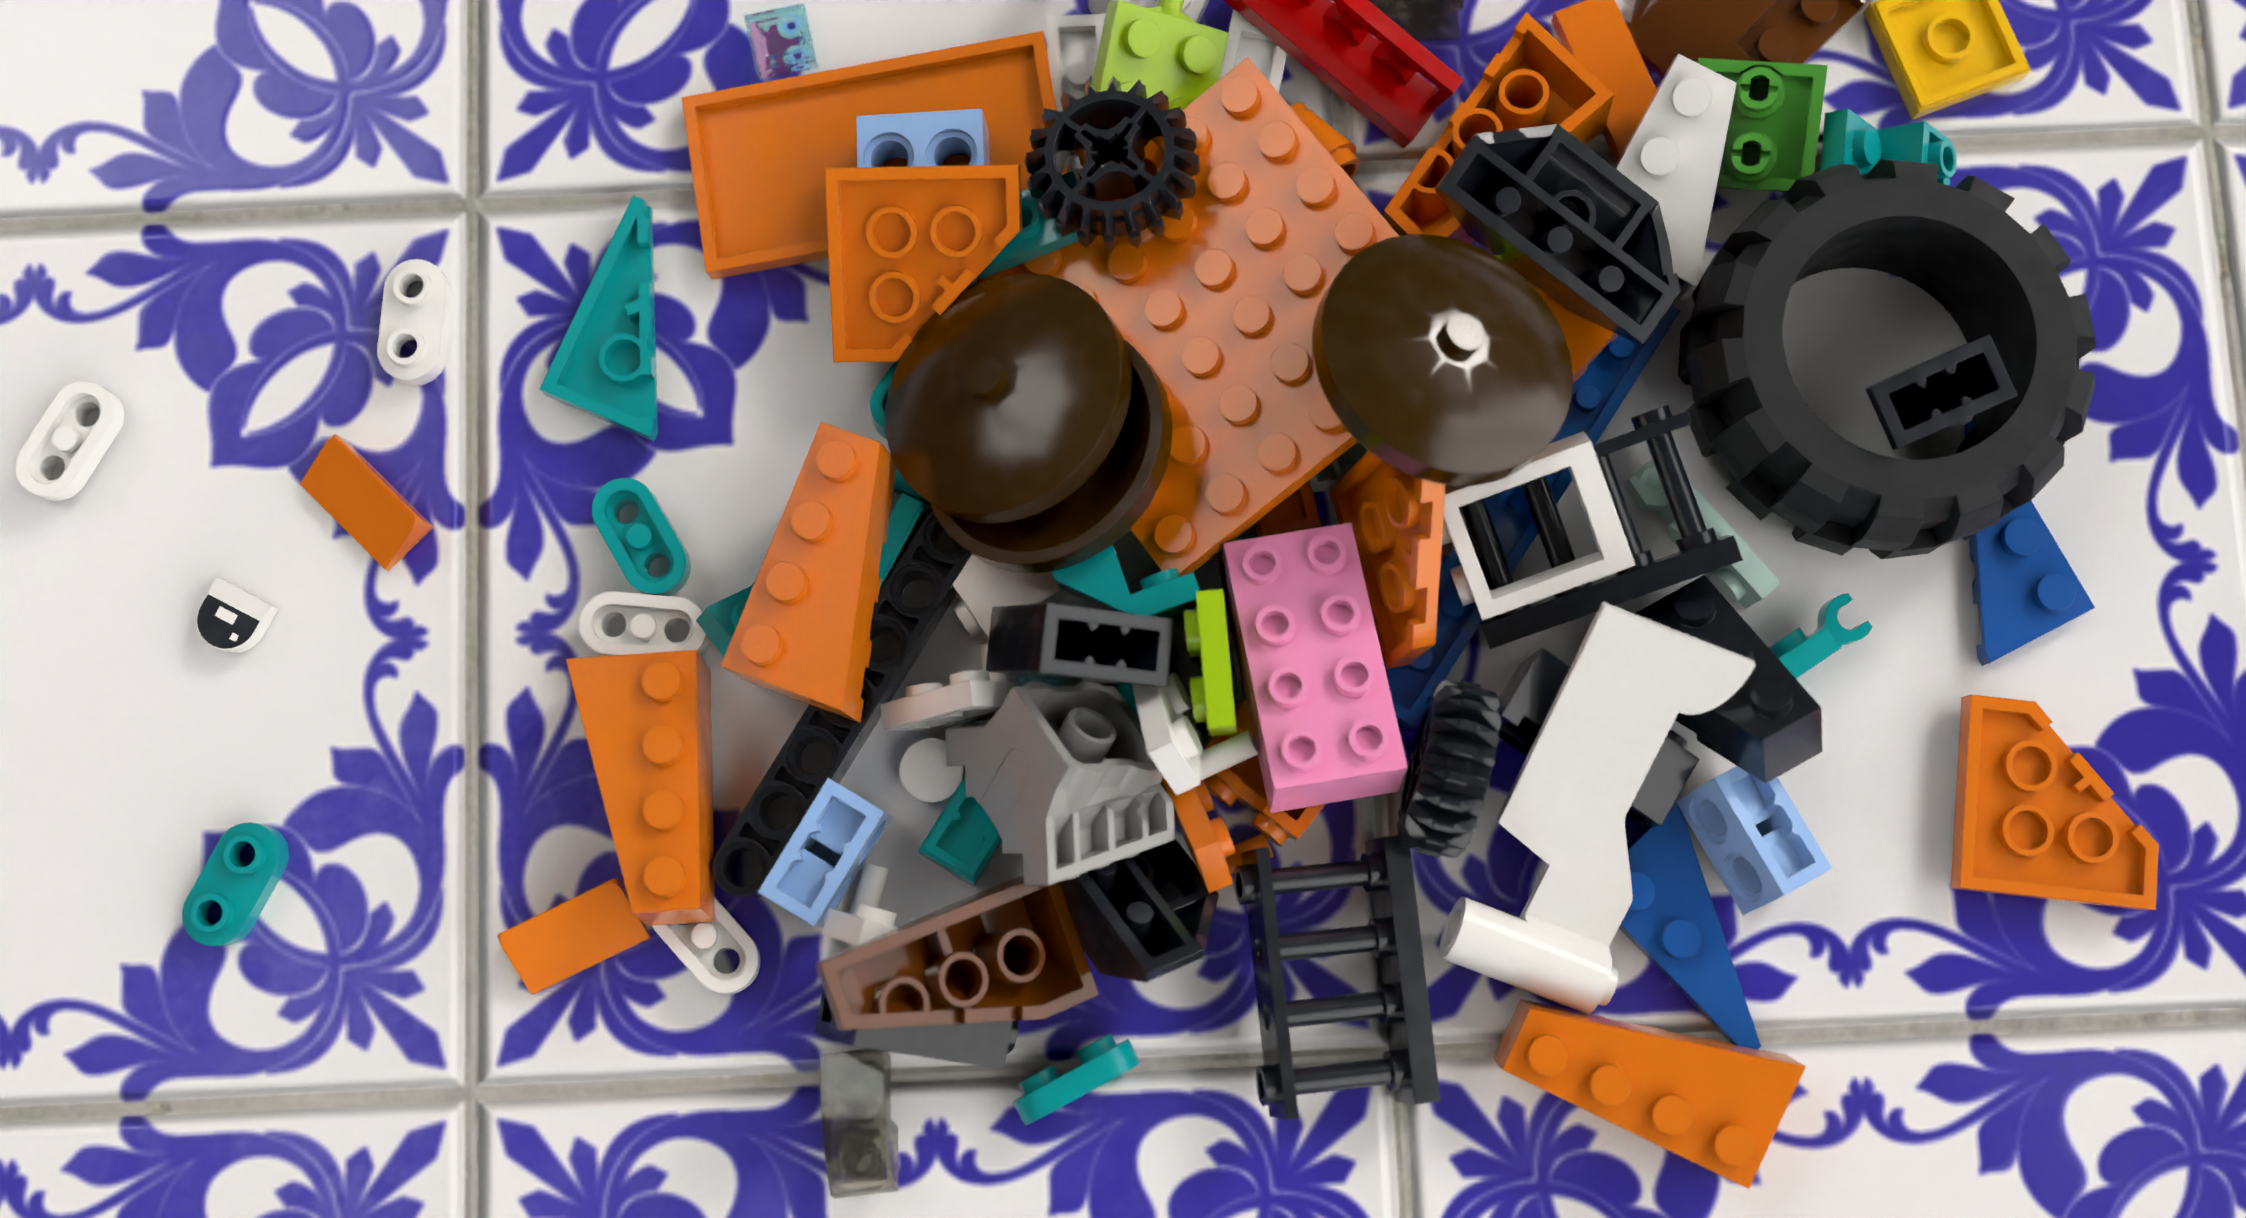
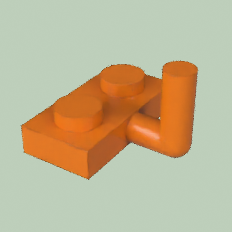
(1209, 839)

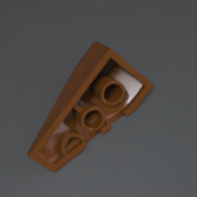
(974, 961)

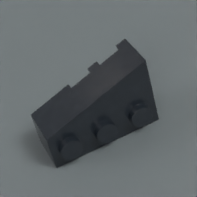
(1526, 705)
(1771, 717)

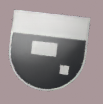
(232, 617)

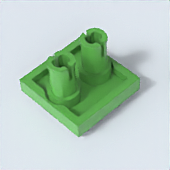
(1770, 123)

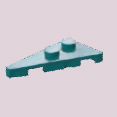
(611, 344)

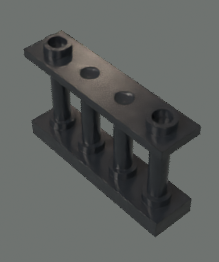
(1698, 547)
(1398, 1002)

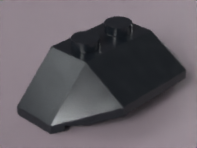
(1566, 225)
(1142, 913)

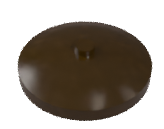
(1442, 360)
(1008, 398)
(1098, 509)

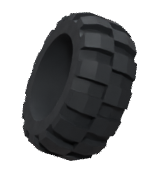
(1969, 260)

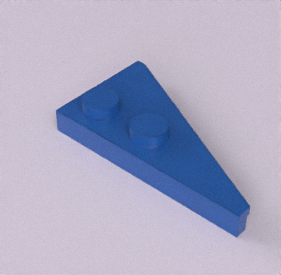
(2021, 582)
(1679, 928)

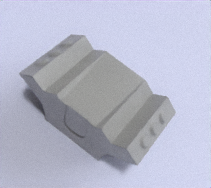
(1064, 779)

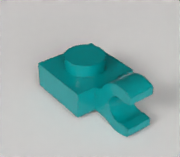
(1804, 652)

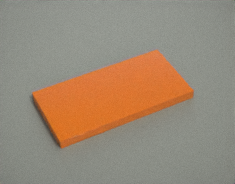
(766, 144)

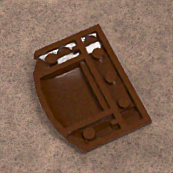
(1737, 29)

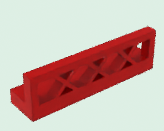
(1367, 74)

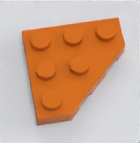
(909, 247)
(1399, 549)
(2040, 816)

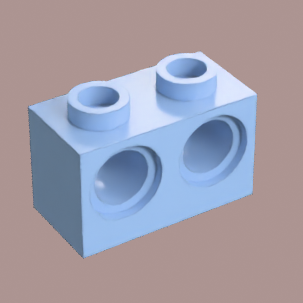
(922, 137)
(1753, 837)
(824, 853)

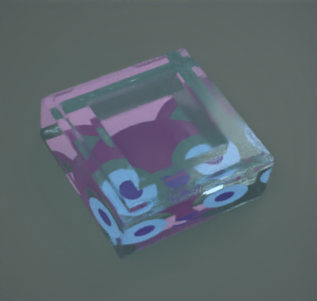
(781, 41)

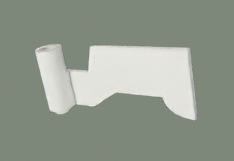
(1575, 803)

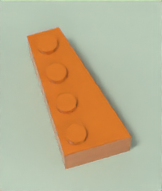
(820, 578)
(654, 770)
(1668, 1087)

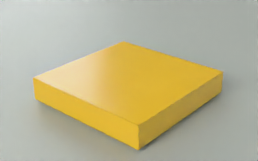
(1945, 50)

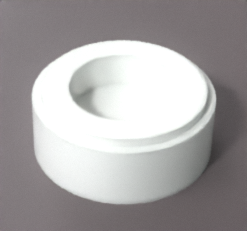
(926, 773)

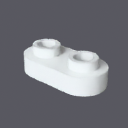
(417, 319)
(67, 438)
(647, 623)
(702, 943)

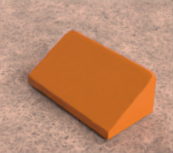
(364, 502)
(573, 936)

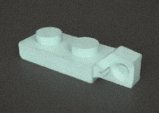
(1742, 581)

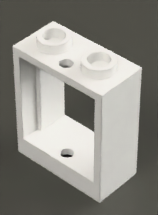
(1613, 549)

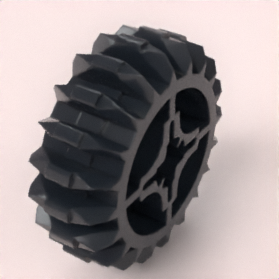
(1105, 131)
(1449, 769)

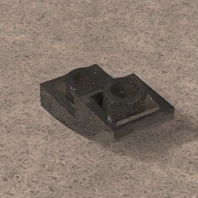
(858, 1123)

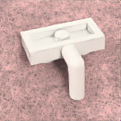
(934, 706)
(1174, 742)
(865, 917)

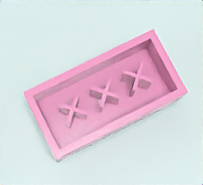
(1312, 668)

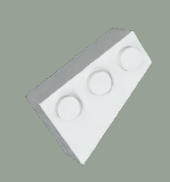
(1680, 154)

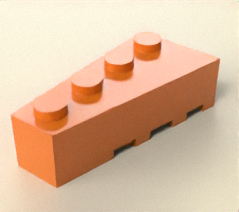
(1522, 87)

